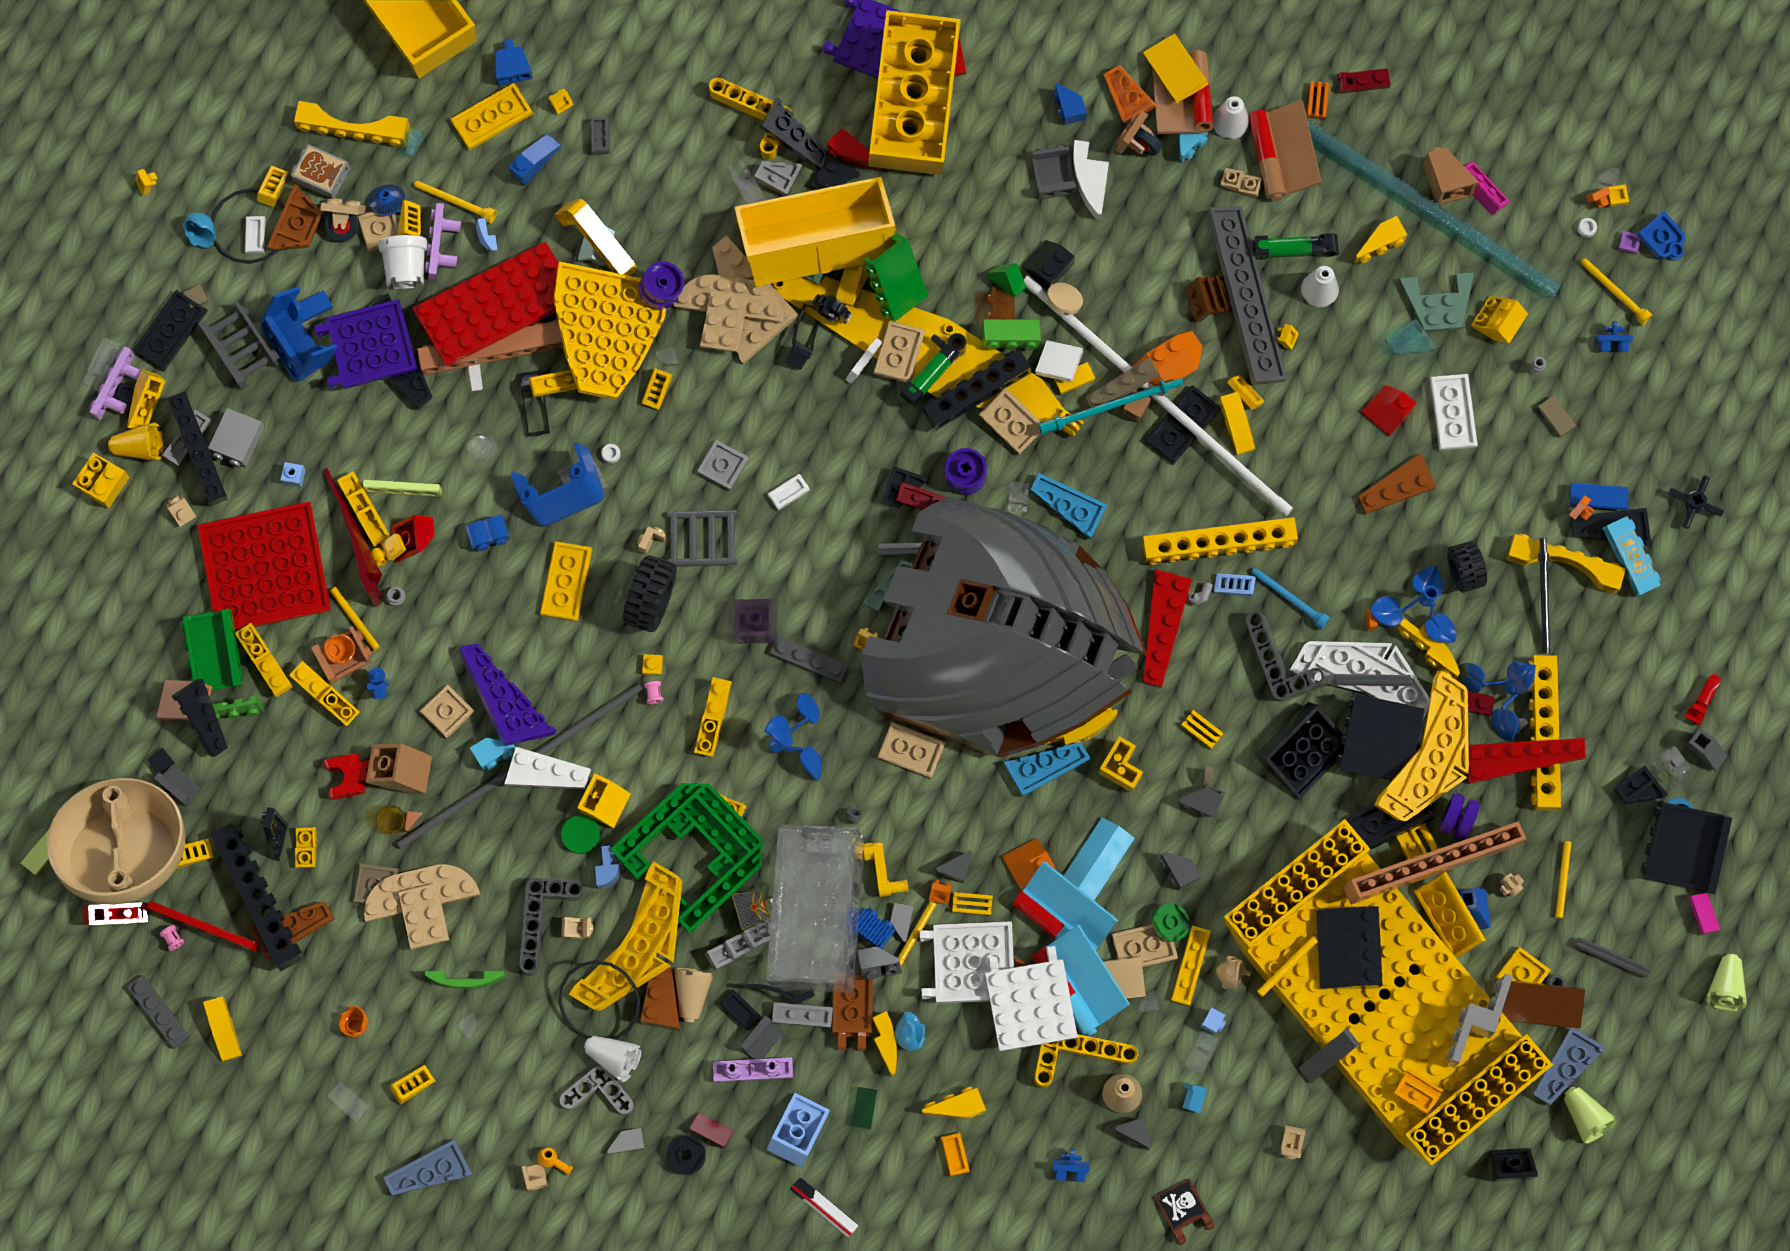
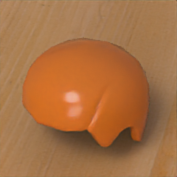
(339, 649)
(353, 1022)

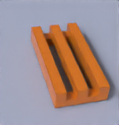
(1319, 85)

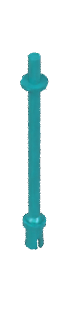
(1059, 422)

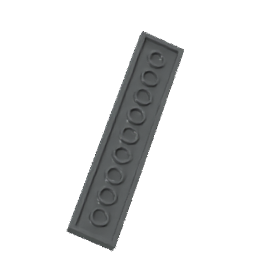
(1246, 295)

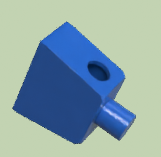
(511, 64)

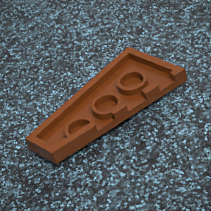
(1402, 484)
(301, 924)

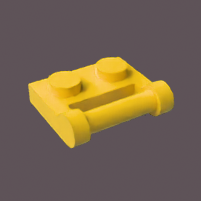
(1412, 845)

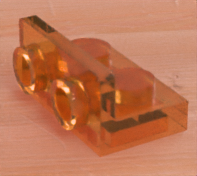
(1002, 305)

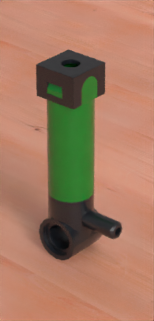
(1323, 245)
(933, 370)

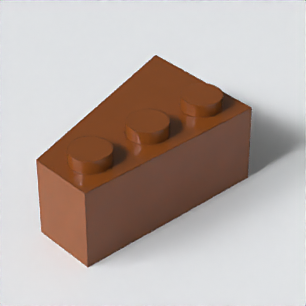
(660, 1002)

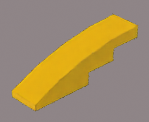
(363, 508)

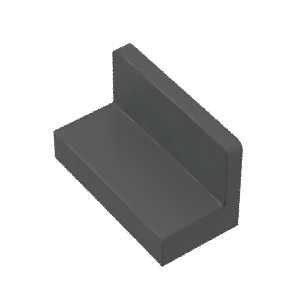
(178, 784)
(762, 1039)

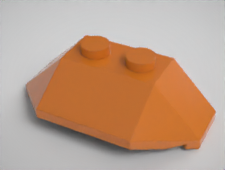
(1175, 357)

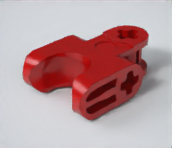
(354, 775)

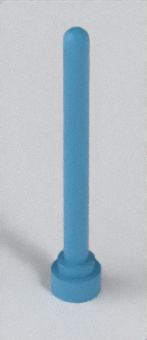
(1319, 618)

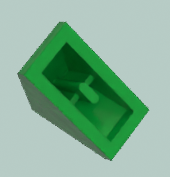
(1008, 278)

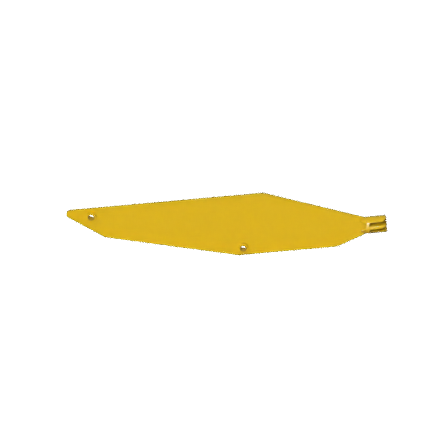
(868, 324)

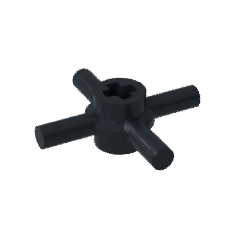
(1689, 500)

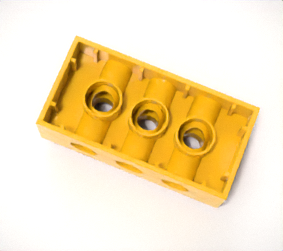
(933, 79)

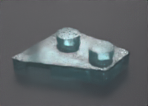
(1410, 340)

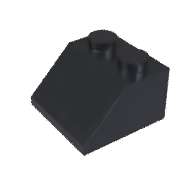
(1049, 263)

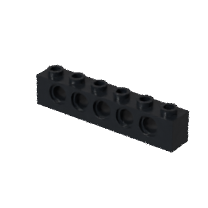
(940, 418)
(197, 448)

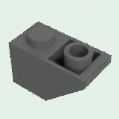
(1706, 749)
(1205, 799)
(1181, 869)
(878, 963)

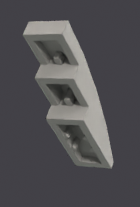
(739, 945)

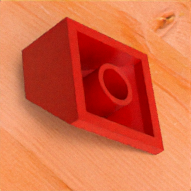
(1389, 409)
(415, 534)

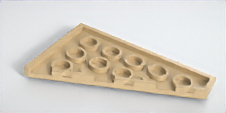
(755, 332)

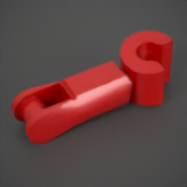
(1698, 709)

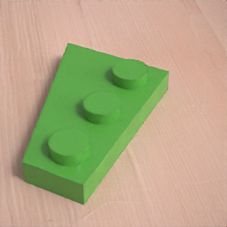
(238, 707)

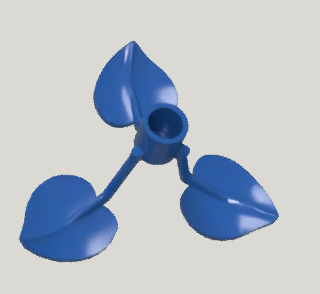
(1430, 586)
(1520, 680)
(779, 729)

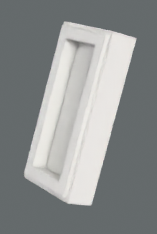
(255, 235)
(788, 492)

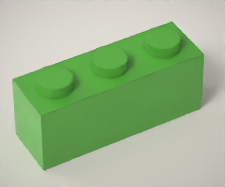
(1010, 334)

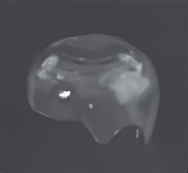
(481, 447)

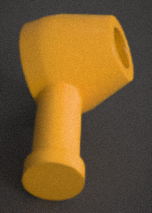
(552, 1161)

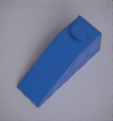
(533, 159)

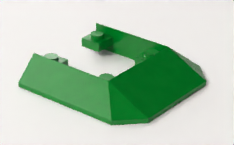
(707, 811)

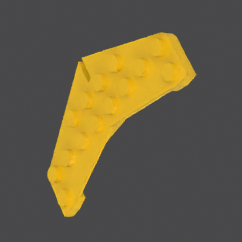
(1442, 749)
(650, 936)

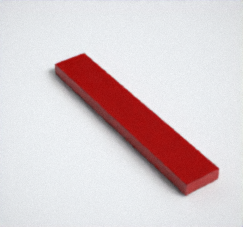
(203, 926)

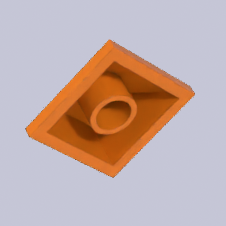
(1025, 862)

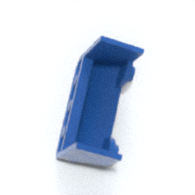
(290, 339)
(575, 496)

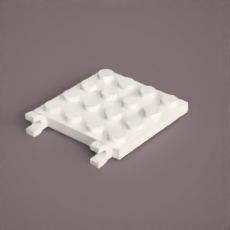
(963, 957)
(1030, 1003)

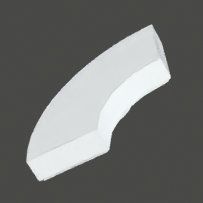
(863, 361)

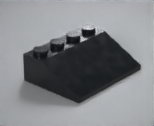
(1302, 749)
(1349, 948)

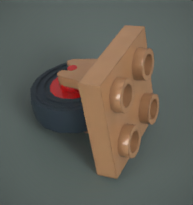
(1138, 137)

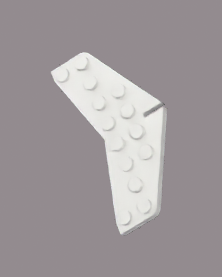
(1363, 659)

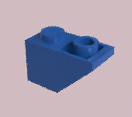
(1070, 104)
(1477, 904)

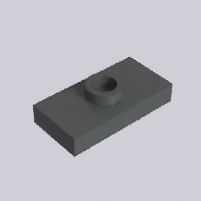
(600, 135)

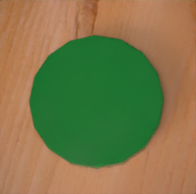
(580, 834)
(1170, 922)

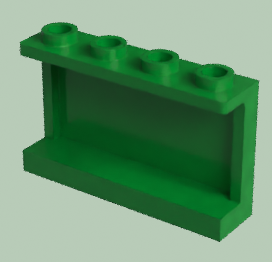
(896, 279)
(213, 649)

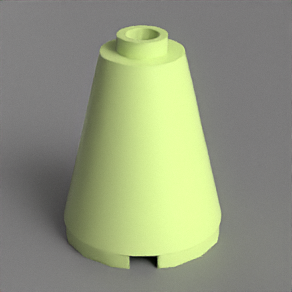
(1728, 985)
(1588, 1115)

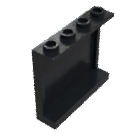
(1379, 736)
(1686, 846)

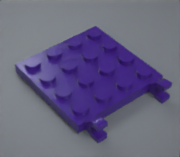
(863, 38)
(369, 344)

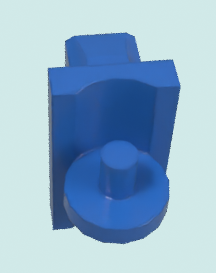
(1623, 341)
(378, 683)
(1071, 1163)

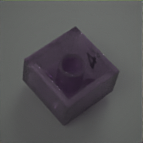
(755, 621)

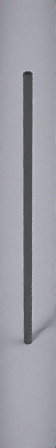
(502, 777)

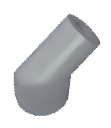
(1201, 597)

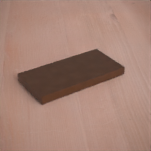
(1544, 1004)

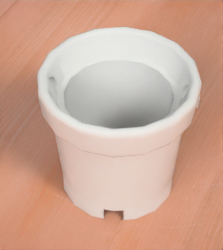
(403, 260)

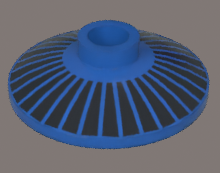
(386, 205)

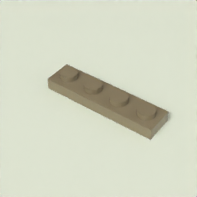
(1124, 384)

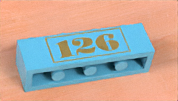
(1632, 556)

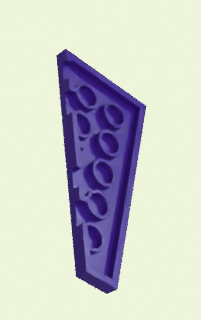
(505, 703)

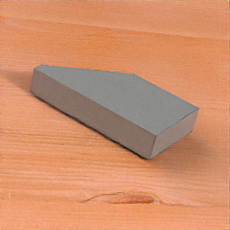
(901, 919)
(627, 1141)

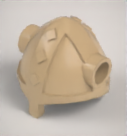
(1231, 972)

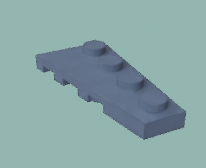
(1568, 1063)
(432, 1169)

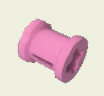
(653, 692)
(172, 938)

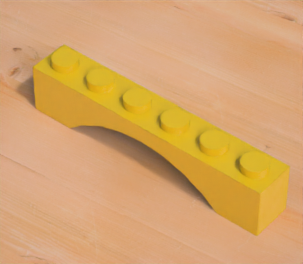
(387, 130)
(1603, 574)

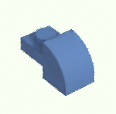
(608, 873)

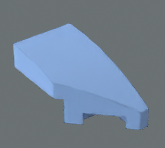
(487, 241)

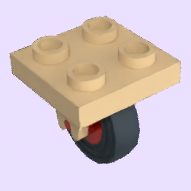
(342, 220)

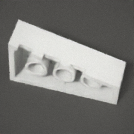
(538, 770)

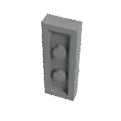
(177, 449)
(802, 1014)

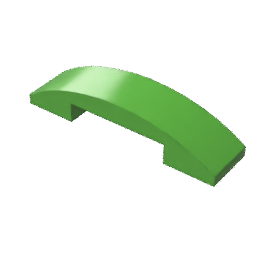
(490, 978)

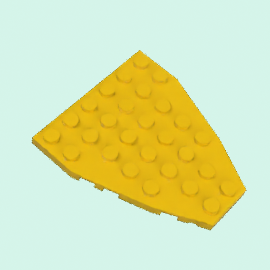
(603, 327)

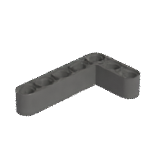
(1277, 663)
(537, 916)

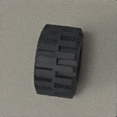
(1467, 566)

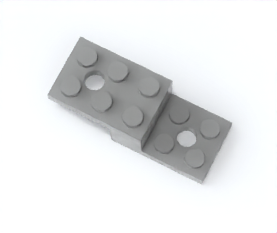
(1478, 1020)

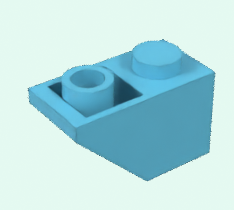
(1189, 142)
(490, 752)

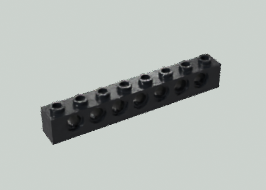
(223, 839)

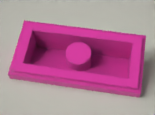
(1704, 913)

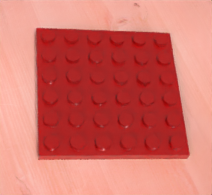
(265, 566)

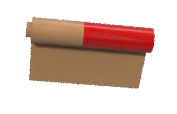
(1190, 114)
(1284, 150)

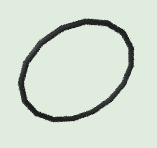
(213, 220)
(616, 968)

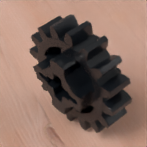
(831, 308)

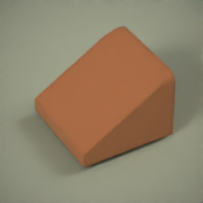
(411, 819)

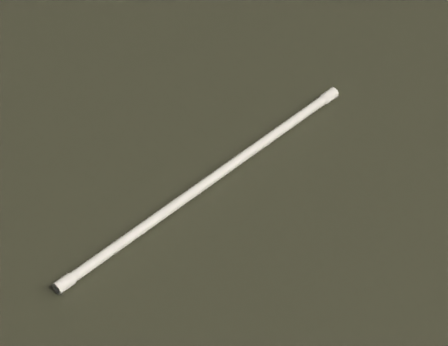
(1278, 502)

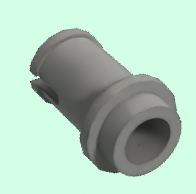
(1537, 365)

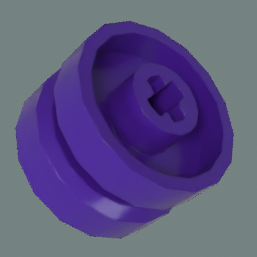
(661, 285)
(965, 460)
(1461, 817)

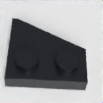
(833, 174)

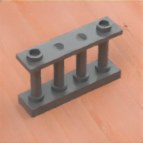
(222, 345)

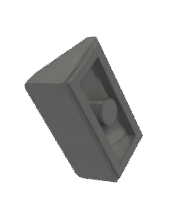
(1122, 668)

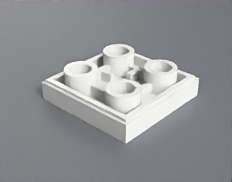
(1059, 361)

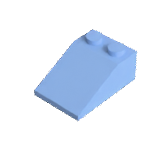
(798, 1130)

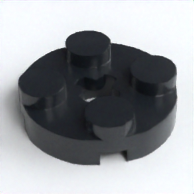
(690, 1165)

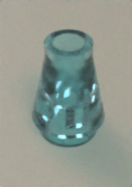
(413, 141)

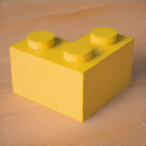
(1117, 767)

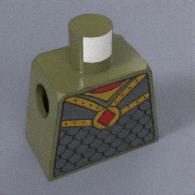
(752, 908)

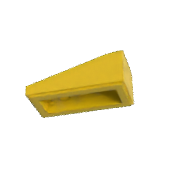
(267, 196)
(403, 223)
(668, 377)
(186, 862)
(408, 1078)

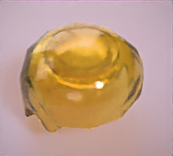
(391, 819)

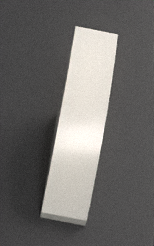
(1090, 178)

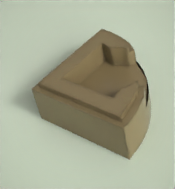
(1208, 772)

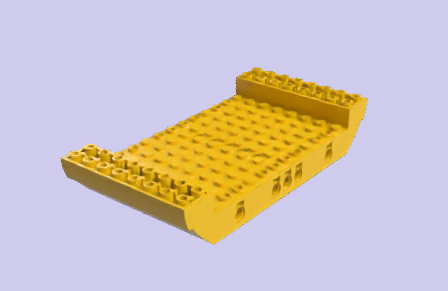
(1408, 1028)

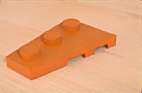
(1127, 94)

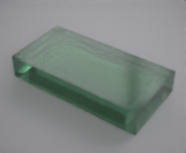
(864, 1108)

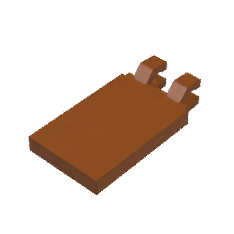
(853, 1013)

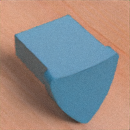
(1194, 1097)

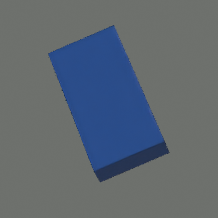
(314, 306)

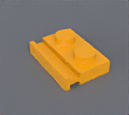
(1418, 1092)

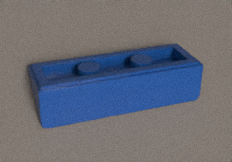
(1601, 495)

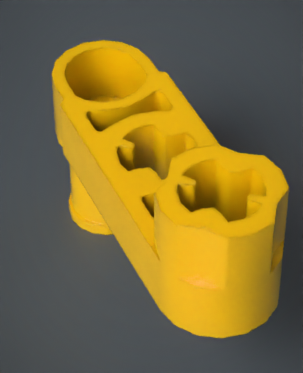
(875, 852)

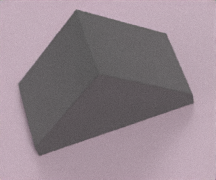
(956, 868)
(1136, 1132)

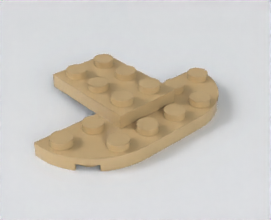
(727, 305)
(420, 900)

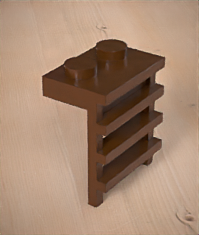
(1203, 297)

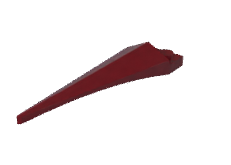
(367, 567)

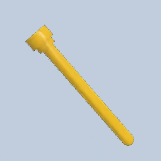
(487, 213)
(1642, 315)

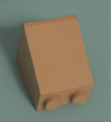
(1447, 176)
(399, 768)

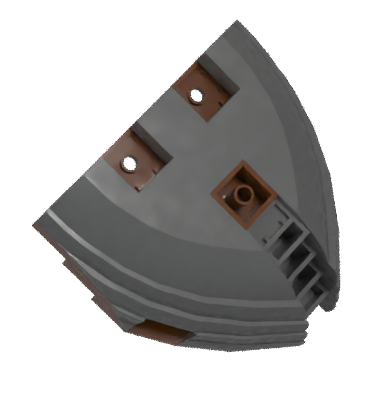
(997, 633)

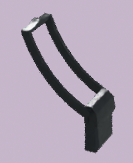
(799, 352)
(526, 388)
(794, 1000)

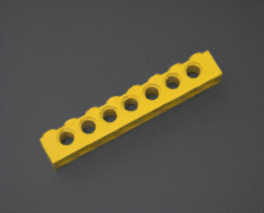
(1285, 527)
(1549, 667)

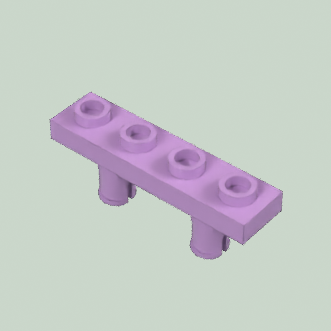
(433, 249)
(115, 375)
(752, 1069)

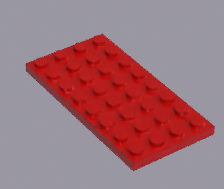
(491, 305)

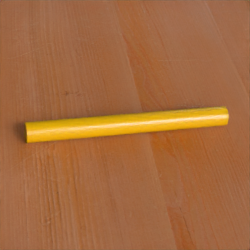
(354, 618)
(1563, 879)
(916, 932)
(1287, 966)

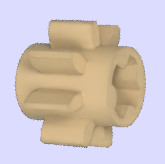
(1511, 885)

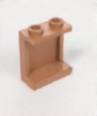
(338, 671)
(169, 708)

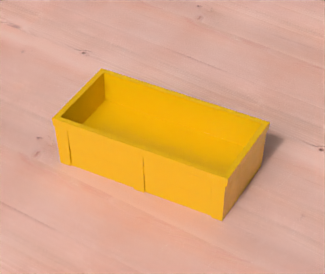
(425, 30)
(816, 231)

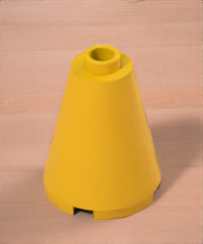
(140, 442)

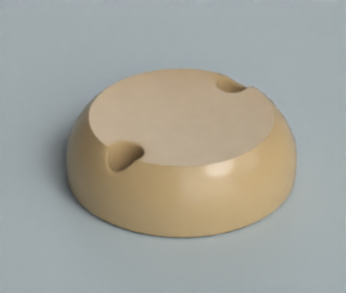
(116, 841)

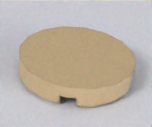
(1064, 298)

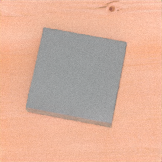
(723, 465)

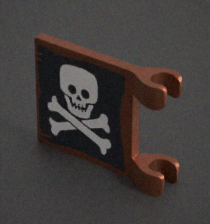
(1182, 1207)

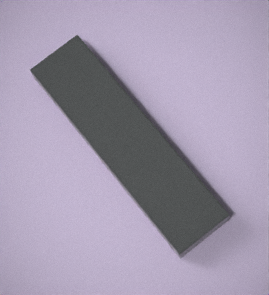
(1329, 1055)

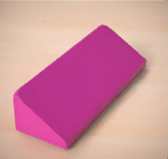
(1486, 191)

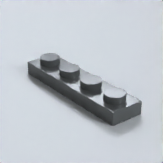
(809, 660)
(158, 1012)

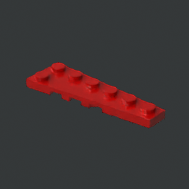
(1165, 616)
(1506, 759)

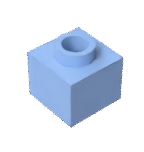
(295, 479)
(1214, 1021)

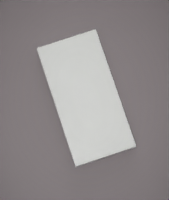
(1453, 412)

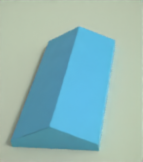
(1099, 857)

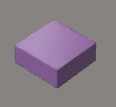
(1629, 242)

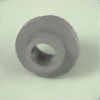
(395, 590)

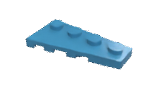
(1069, 503)
(1039, 769)

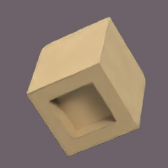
(534, 1177)

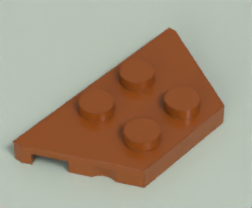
(297, 222)

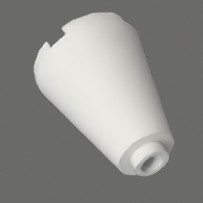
(1231, 119)
(1320, 287)
(614, 1055)

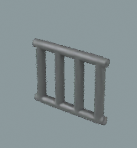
(711, 560)

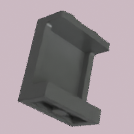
(1053, 172)

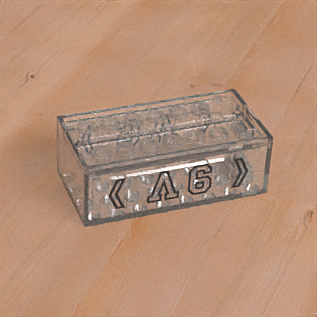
(815, 908)

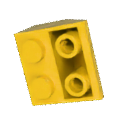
(1500, 318)
(101, 480)
(603, 801)

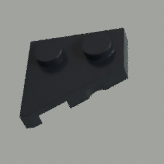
(896, 477)
(1640, 787)

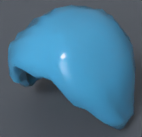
(199, 230)
(909, 1032)

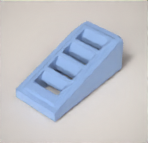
(1236, 592)

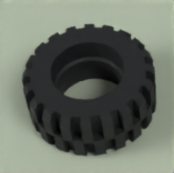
(649, 593)

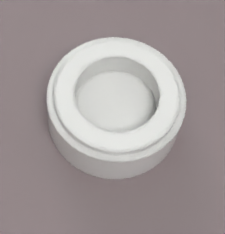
(1587, 227)
(610, 453)

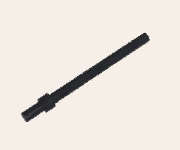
(1543, 557)

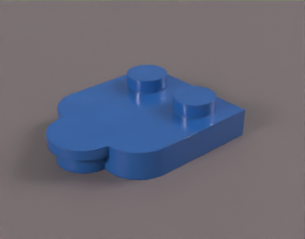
(1663, 237)

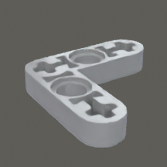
(595, 1085)

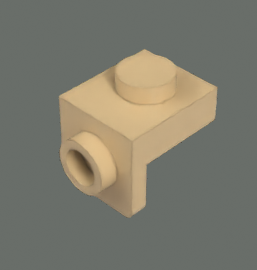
(180, 510)
(646, 540)
(576, 928)
(1292, 1142)

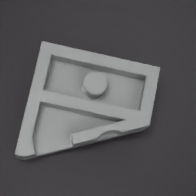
(777, 175)

